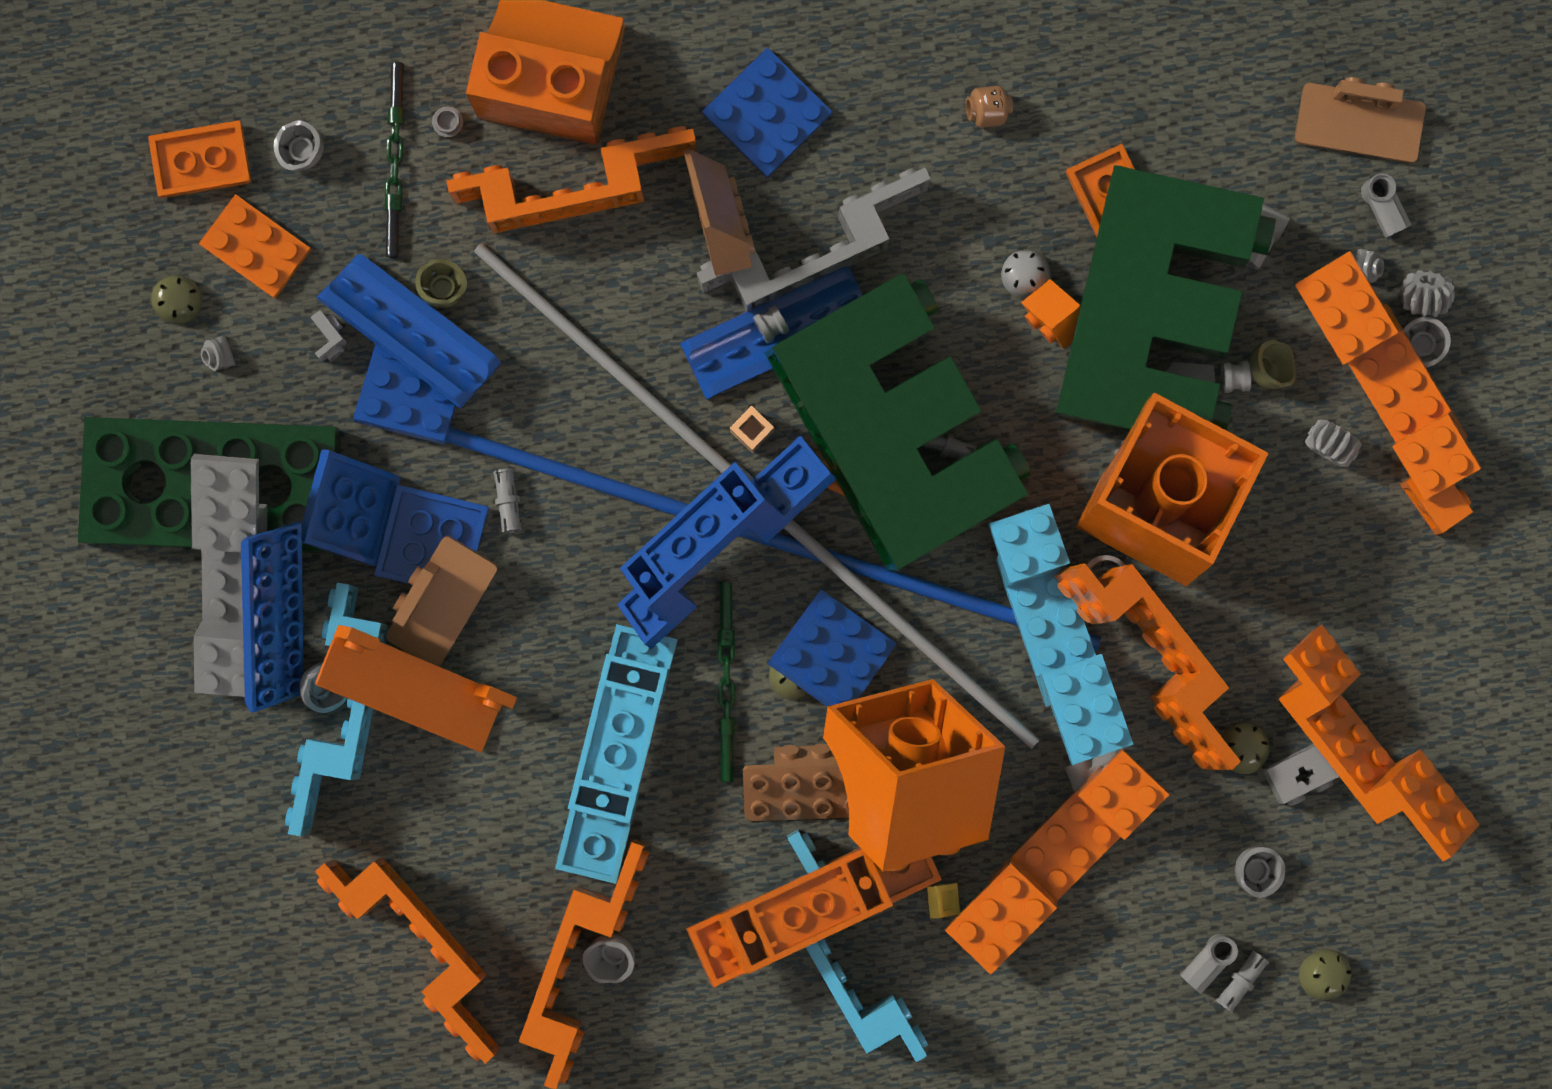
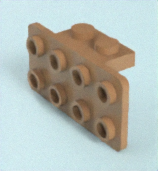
(1361, 120)
(440, 601)
(797, 786)

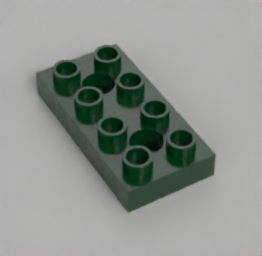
(121, 445)

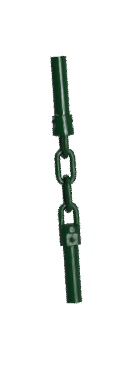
(726, 638)

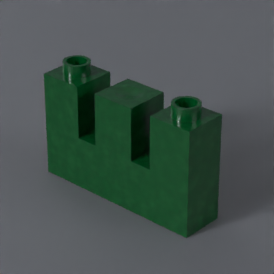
(1136, 302)
(875, 434)

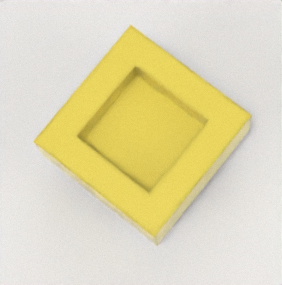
(943, 900)

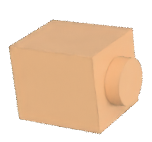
(752, 429)

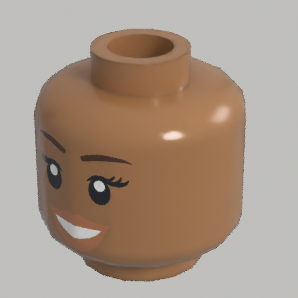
(988, 106)

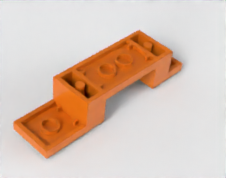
(624, 188)
(1391, 374)
(1196, 681)
(1358, 757)
(1054, 859)
(595, 912)
(802, 913)
(442, 994)

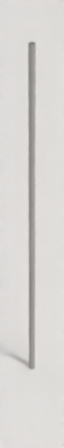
(792, 527)

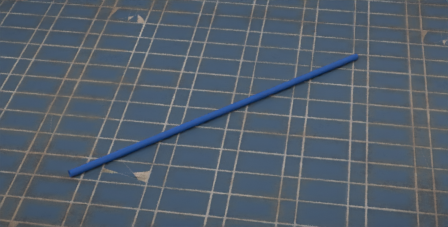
(779, 541)

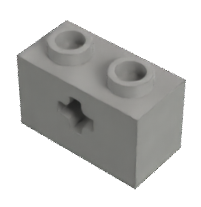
(1283, 772)

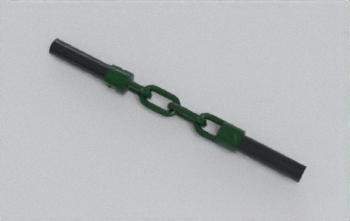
(393, 202)

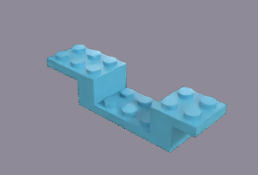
(1056, 636)
(614, 755)
(328, 757)
(877, 1022)

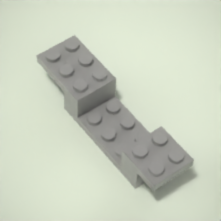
(862, 227)
(223, 514)

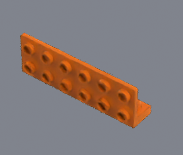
(410, 688)

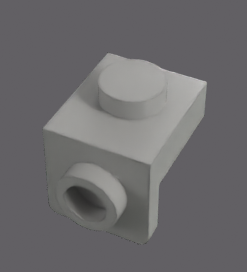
(330, 328)

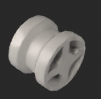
(771, 324)
(1235, 377)

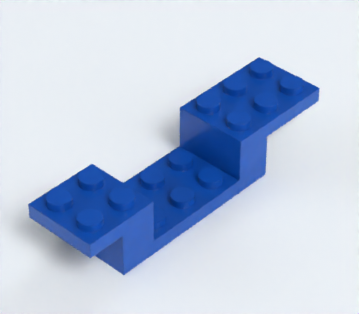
(710, 526)

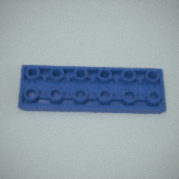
(409, 330)
(736, 348)
(272, 616)

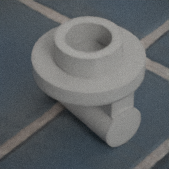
(1370, 263)
(217, 354)

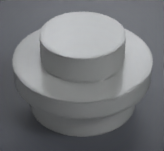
(447, 122)

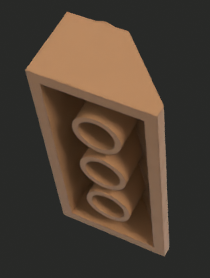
(720, 214)

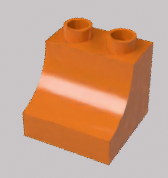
(546, 68)
(1172, 491)
(914, 773)

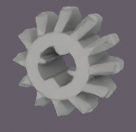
(1427, 293)
(1333, 443)

